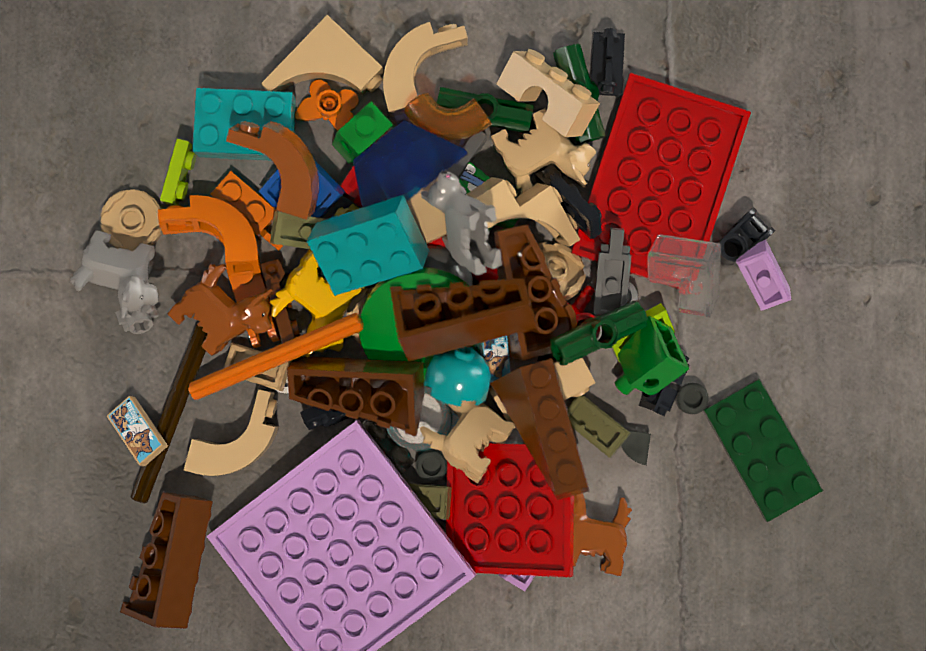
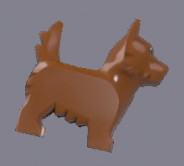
(219, 313)
(600, 536)

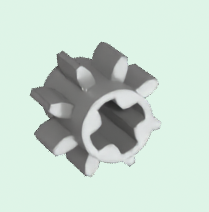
(138, 321)

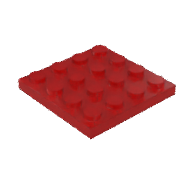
(510, 517)

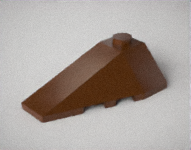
(552, 313)

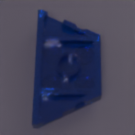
(403, 163)

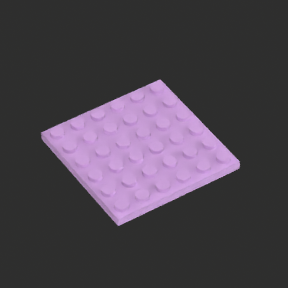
(341, 550)

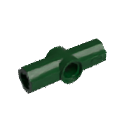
(572, 61)
(506, 113)
(582, 339)

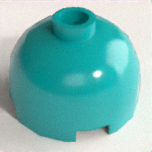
(458, 376)

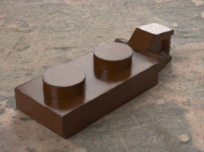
(273, 276)

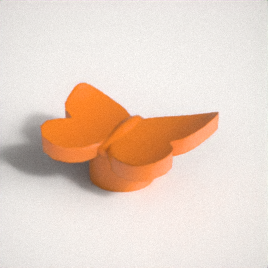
(327, 105)

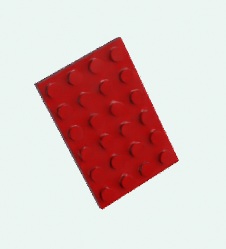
(663, 168)

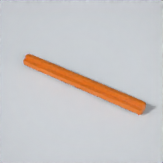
(276, 356)

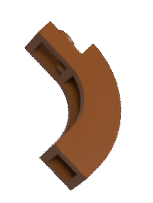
(291, 157)

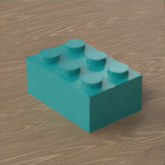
(223, 108)
(368, 245)

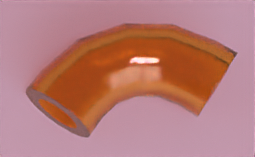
(447, 122)

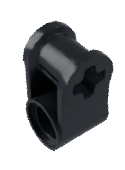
(745, 234)

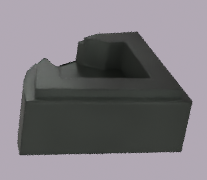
(637, 446)

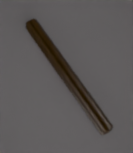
(171, 414)

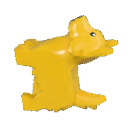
(314, 295)

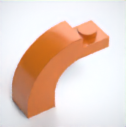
(221, 221)

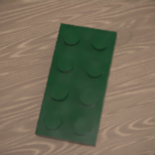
(762, 450)

